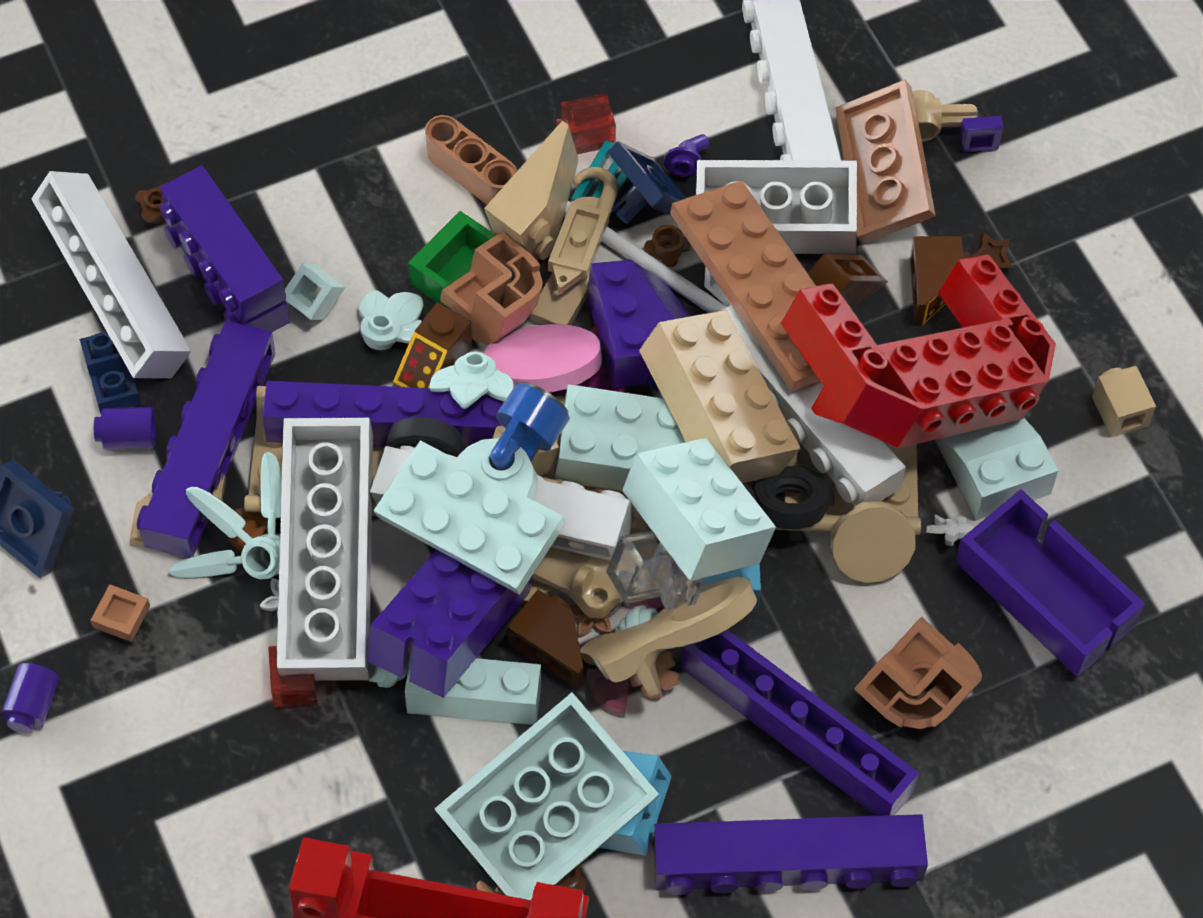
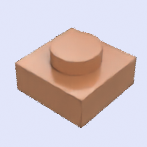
(120, 613)

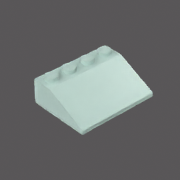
(547, 800)

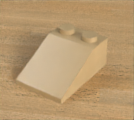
(537, 195)

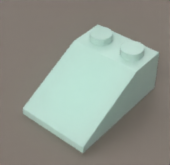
(998, 463)

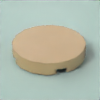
(872, 542)

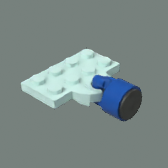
(482, 500)

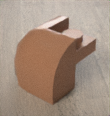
(497, 289)
(920, 678)

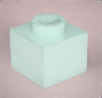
(302, 291)

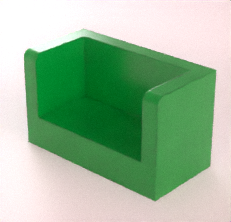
(447, 256)

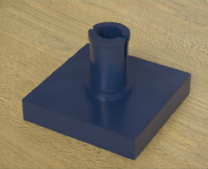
(649, 181)
(31, 518)

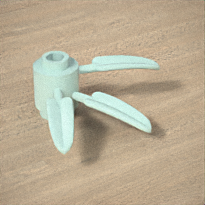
(256, 552)

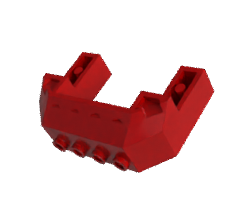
(929, 382)
(343, 884)

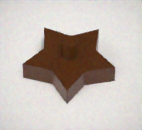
(996, 250)

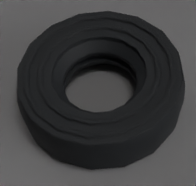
(428, 430)
(793, 515)

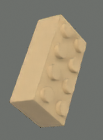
(719, 393)

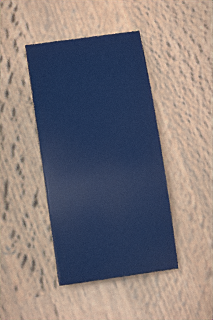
(108, 373)

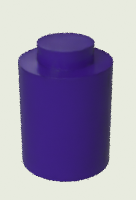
(126, 428)
(29, 697)

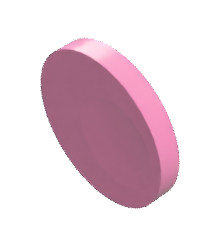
(547, 355)

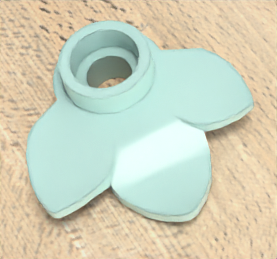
(389, 318)
(472, 378)

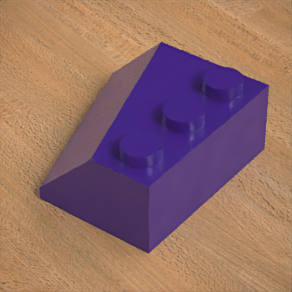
(625, 310)

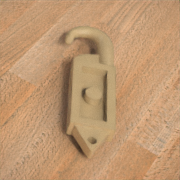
(582, 230)

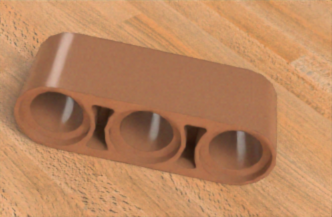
(465, 147)

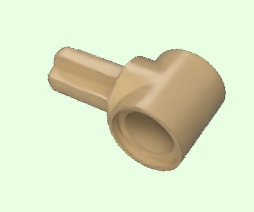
(933, 115)

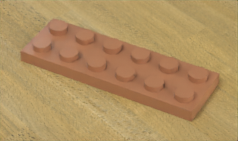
(750, 268)

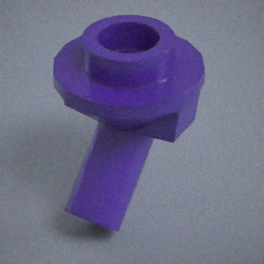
(683, 159)

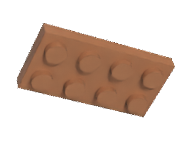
(891, 164)

